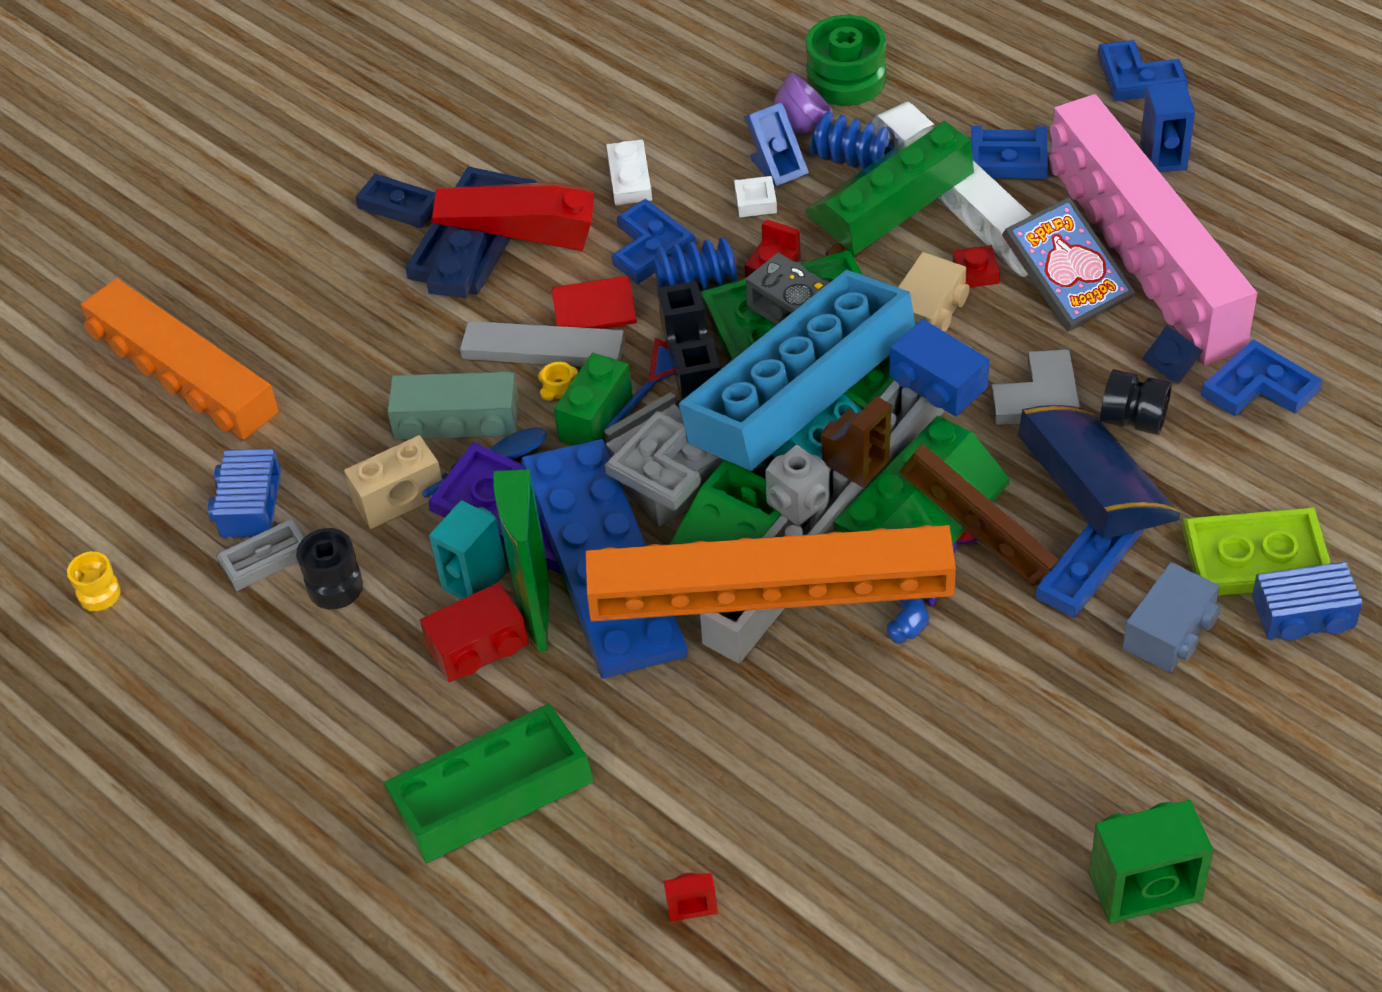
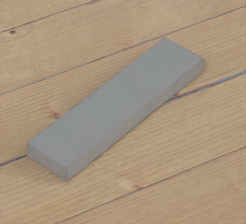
(538, 343)

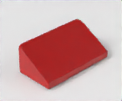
(595, 304)

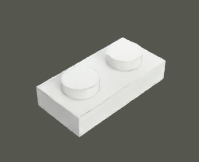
(629, 172)

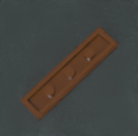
(978, 515)

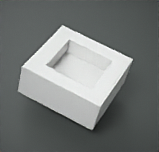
(755, 196)

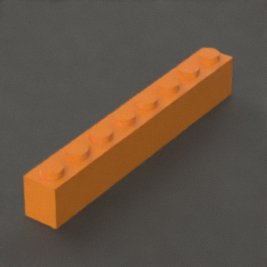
(770, 573)

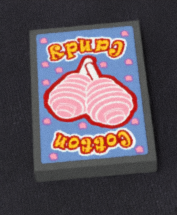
(1068, 263)

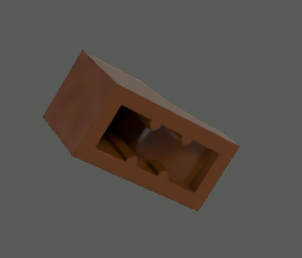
(859, 442)

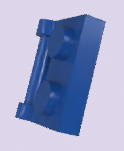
(1011, 152)

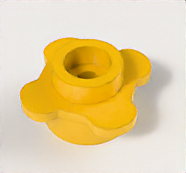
(556, 379)

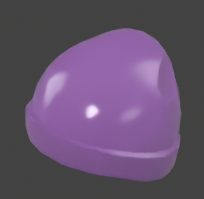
(801, 104)

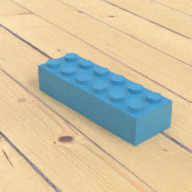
(797, 369)

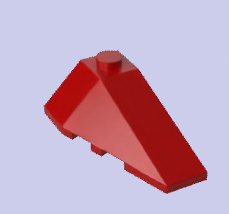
(524, 211)

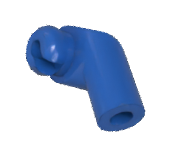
(909, 621)

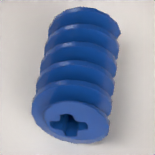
(849, 143)
(695, 264)

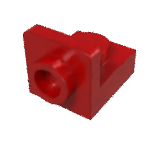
(775, 239)

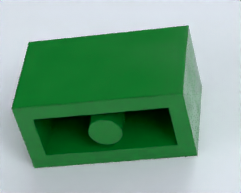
(592, 400)

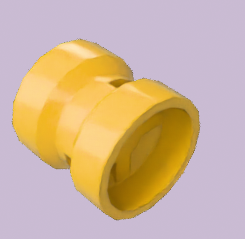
(93, 581)

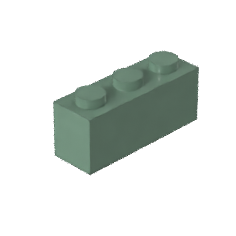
(453, 405)

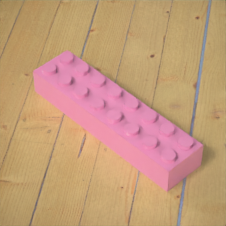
(1151, 229)

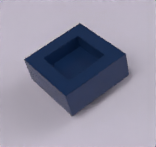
(1172, 354)

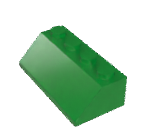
(894, 187)
(898, 504)

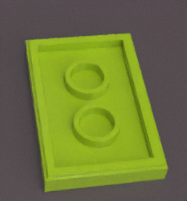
(1239, 546)

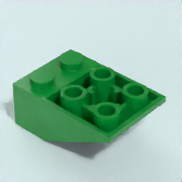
(728, 508)

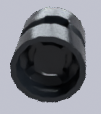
(1135, 401)
(329, 568)

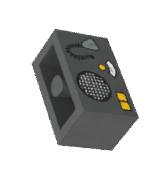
(780, 288)

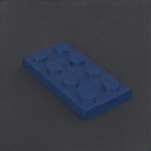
(425, 255)

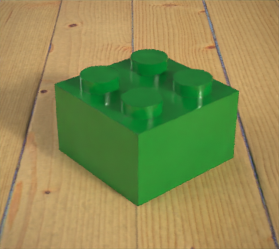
(1150, 860)

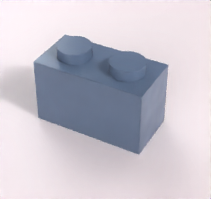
(1171, 618)

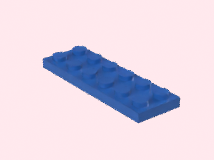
(591, 512)

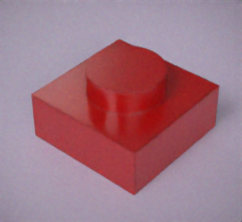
(980, 265)
(690, 896)

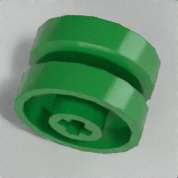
(846, 59)

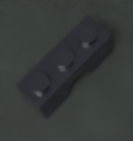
(686, 336)

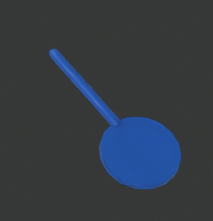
(510, 447)

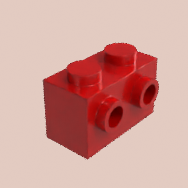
(474, 632)

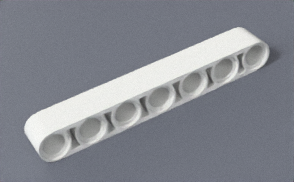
(975, 200)

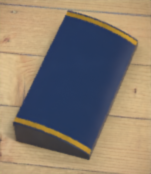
(1094, 470)

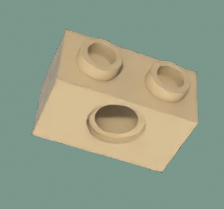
(393, 481)

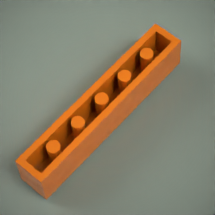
(180, 359)

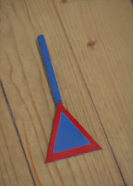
(659, 370)

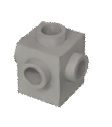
(797, 484)

